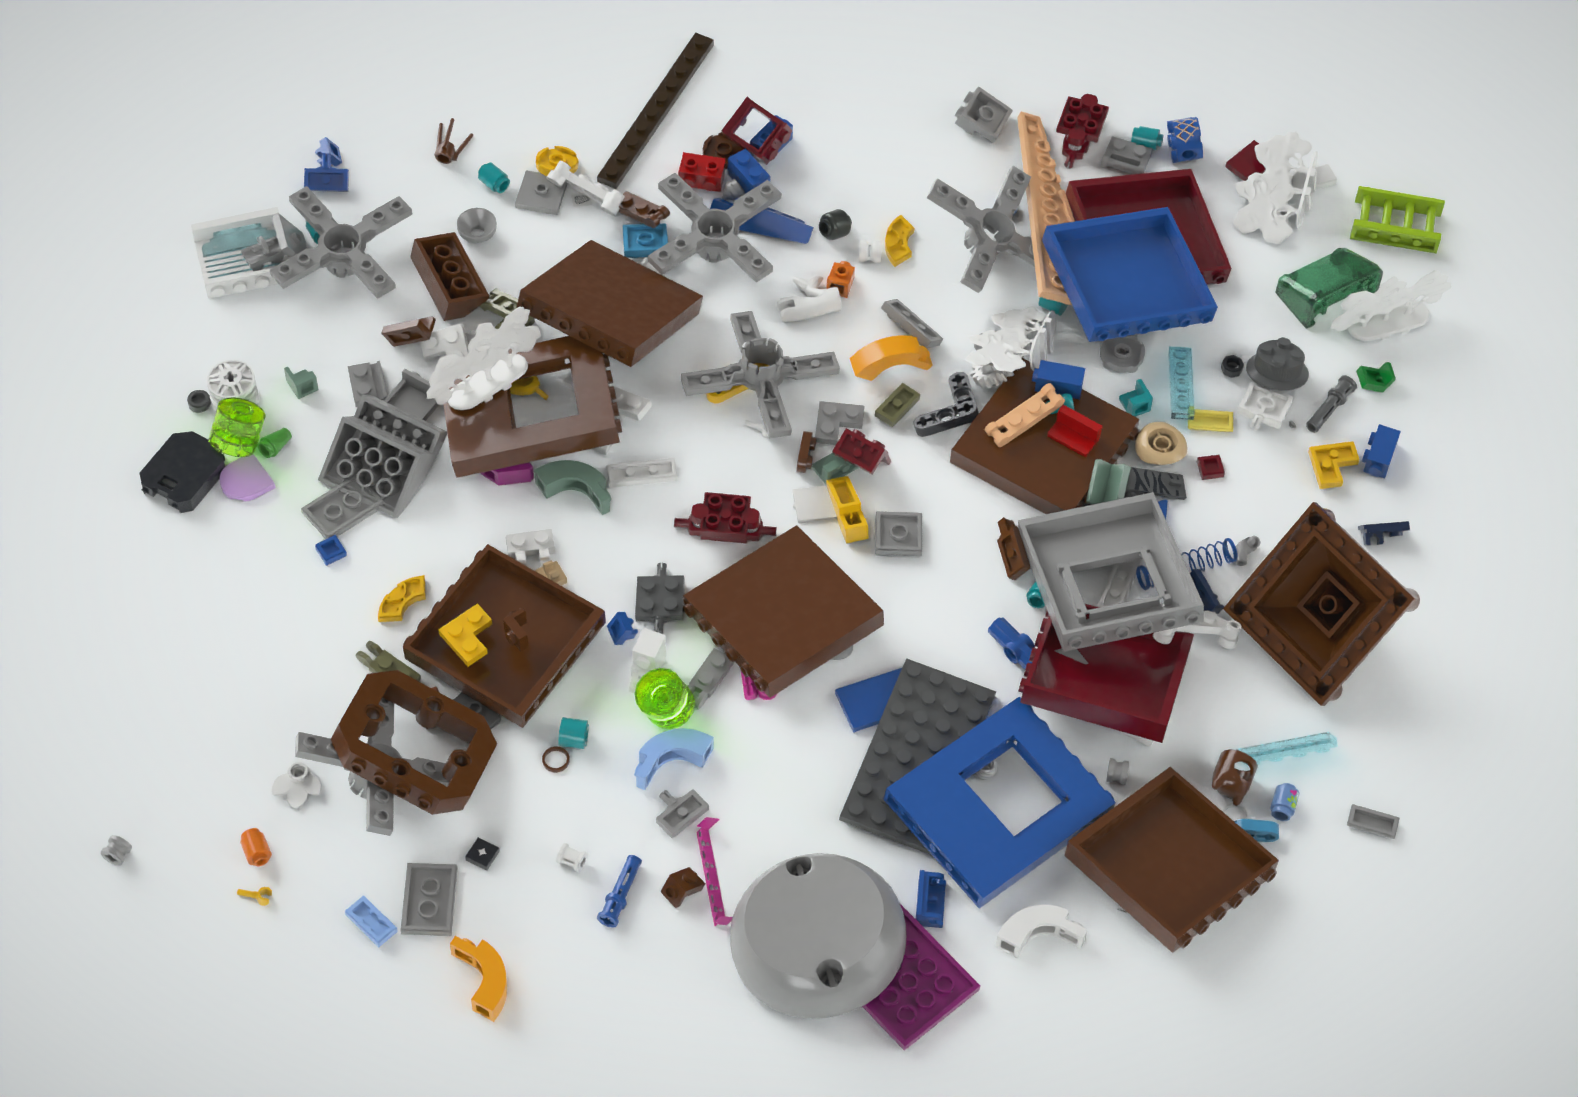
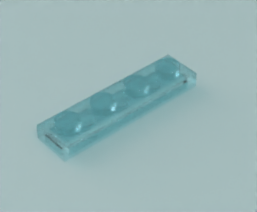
(1181, 383)
(1291, 747)

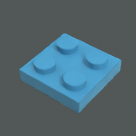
(643, 240)

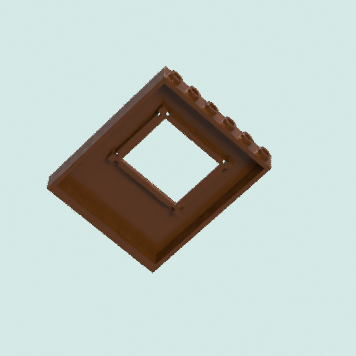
(488, 436)

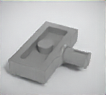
(681, 811)

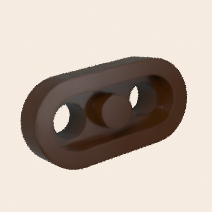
(808, 444)

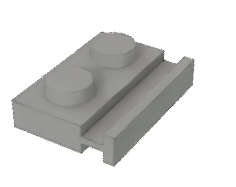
(367, 380)

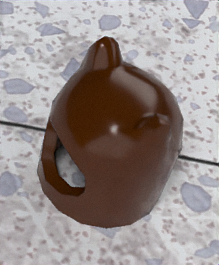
(1231, 781)

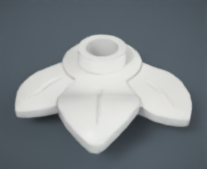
(294, 787)

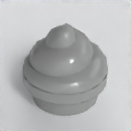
(732, 190)

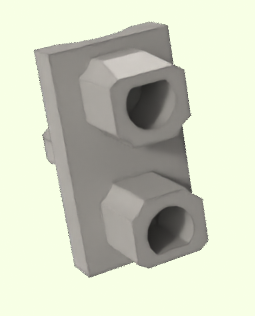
(263, 252)

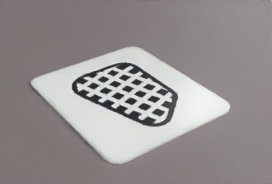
(581, 200)

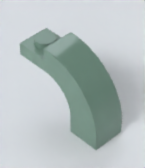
(576, 476)

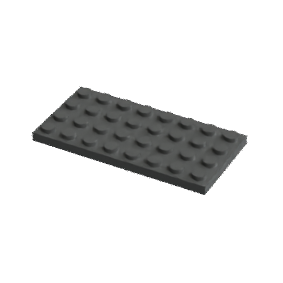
(919, 720)

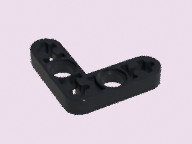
(960, 407)

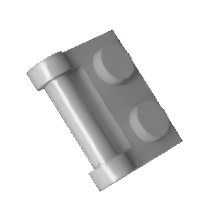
(1126, 156)

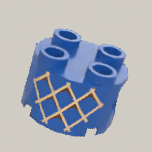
(1185, 139)

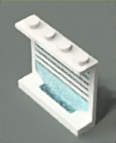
(220, 255)

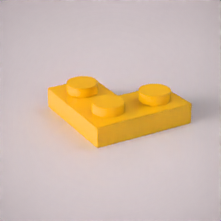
(1328, 459)
(462, 632)

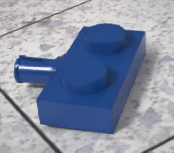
(326, 177)

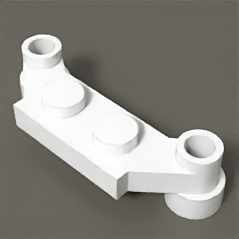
(609, 201)
(1212, 624)

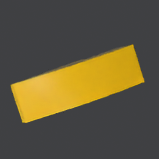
(847, 509)

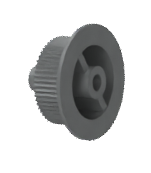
(1278, 365)

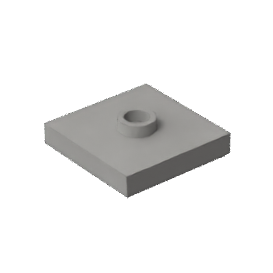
(539, 194)
(289, 236)
(898, 533)

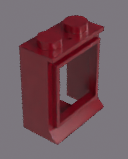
(772, 144)

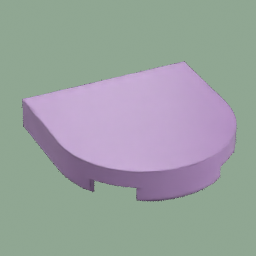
(245, 479)

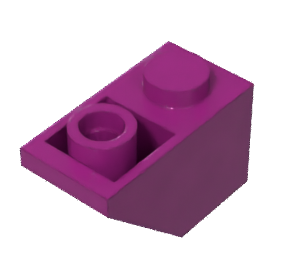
(511, 475)

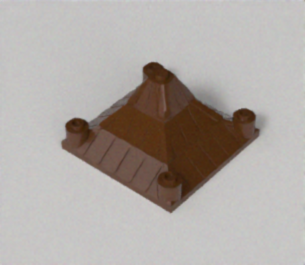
(1320, 603)

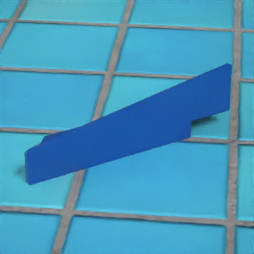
(772, 223)

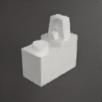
(647, 655)

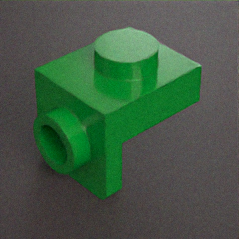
(1376, 379)

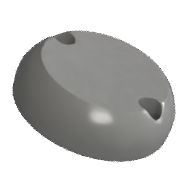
(818, 936)

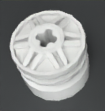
(232, 379)

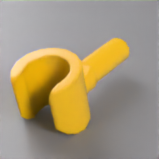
(257, 895)

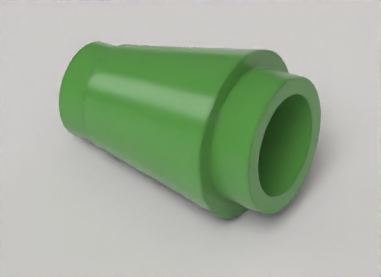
(273, 443)

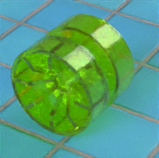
(236, 427)

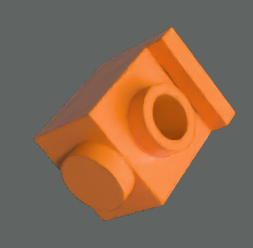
(841, 274)

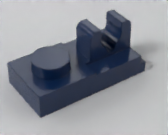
(1393, 528)
(1205, 592)

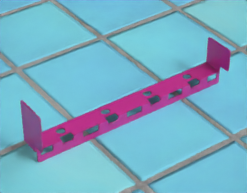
(705, 825)

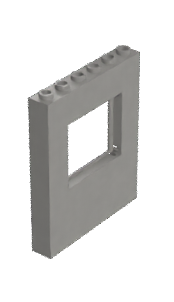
(1103, 537)

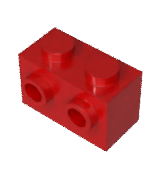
(702, 171)

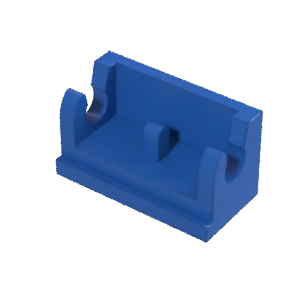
(930, 899)

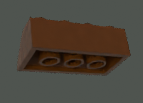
(448, 275)

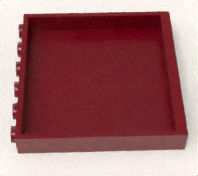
(1156, 190)
(1122, 687)

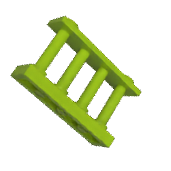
(1393, 235)

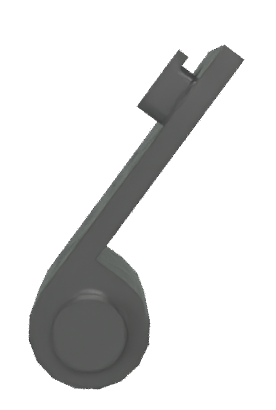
(1161, 483)

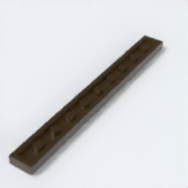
(655, 111)

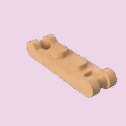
(1025, 415)

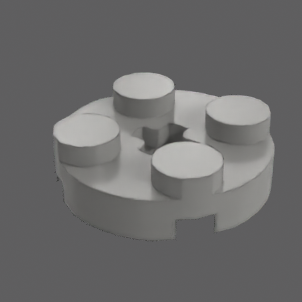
(1122, 363)

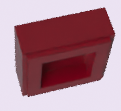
(1210, 467)

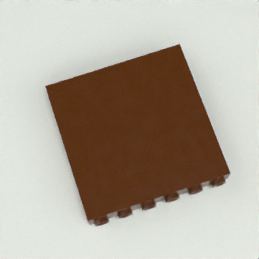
(610, 302)
(1033, 464)
(783, 611)
(505, 679)
(1172, 859)

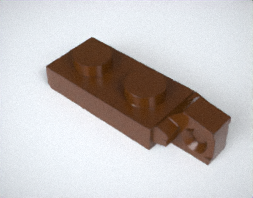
(1012, 549)

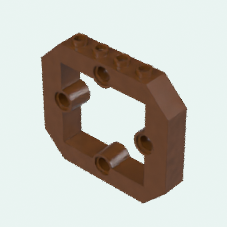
(431, 710)

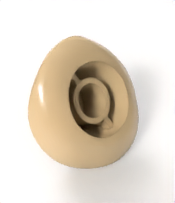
(1160, 444)

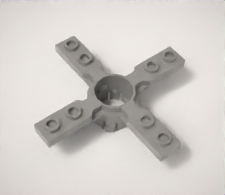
(702, 217)
(993, 219)
(330, 239)
(768, 379)
(378, 800)

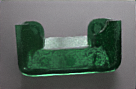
(1326, 283)

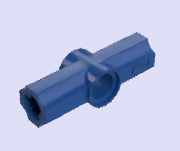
(1015, 645)

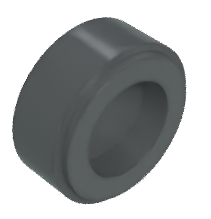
(199, 401)

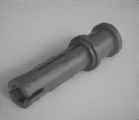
(1336, 397)

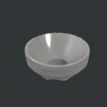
(476, 219)

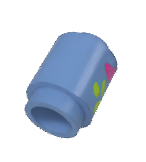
(1284, 801)

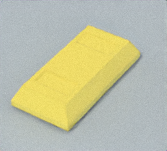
(1212, 421)

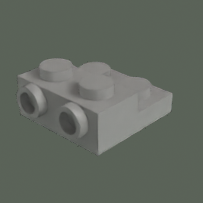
(983, 114)

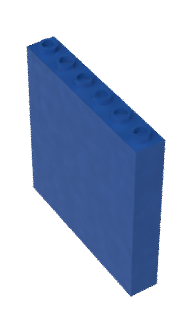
(1129, 274)

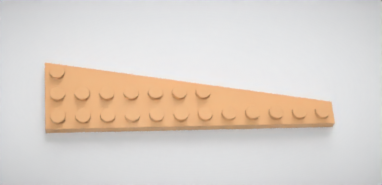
(1045, 202)

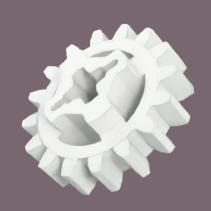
(988, 375)

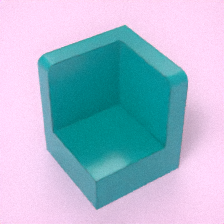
(1137, 401)

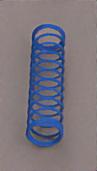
(1225, 552)

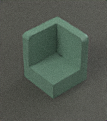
(302, 382)

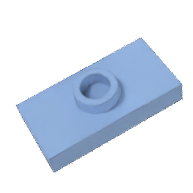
(371, 921)

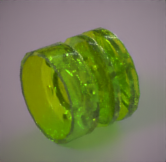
(654, 696)

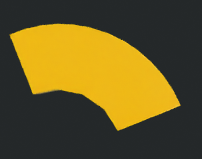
(897, 240)
(400, 598)

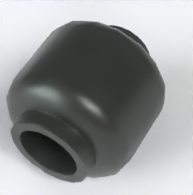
(835, 224)

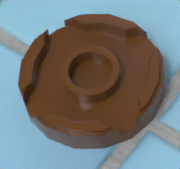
(720, 147)

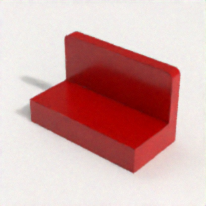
(1075, 431)

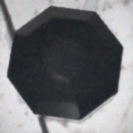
(1232, 366)

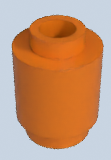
(255, 847)

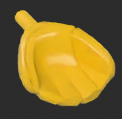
(527, 387)

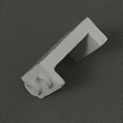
(411, 395)

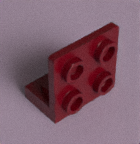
(860, 451)

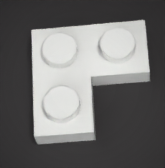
(446, 341)

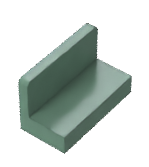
(832, 467)
(1107, 482)

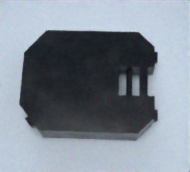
(190, 464)

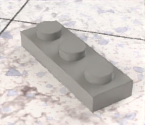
(911, 323)

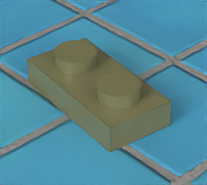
(897, 405)

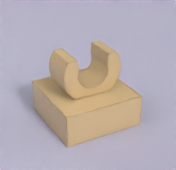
(553, 571)

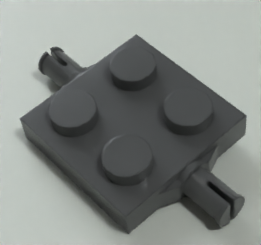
(660, 598)

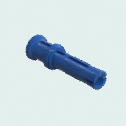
(616, 899)

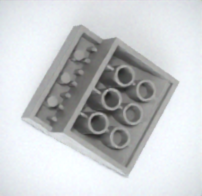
(385, 450)

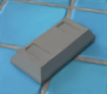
(1373, 821)

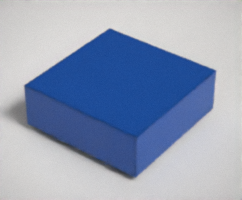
(330, 550)

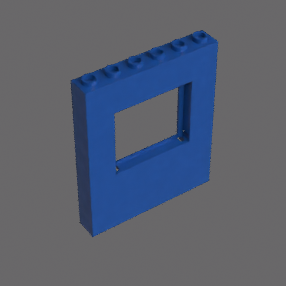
(962, 828)

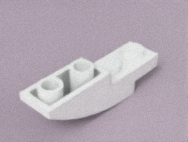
(628, 403)

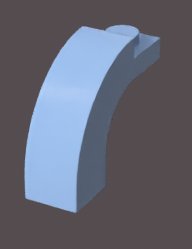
(672, 745)

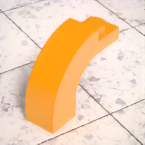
(889, 352)
(492, 992)

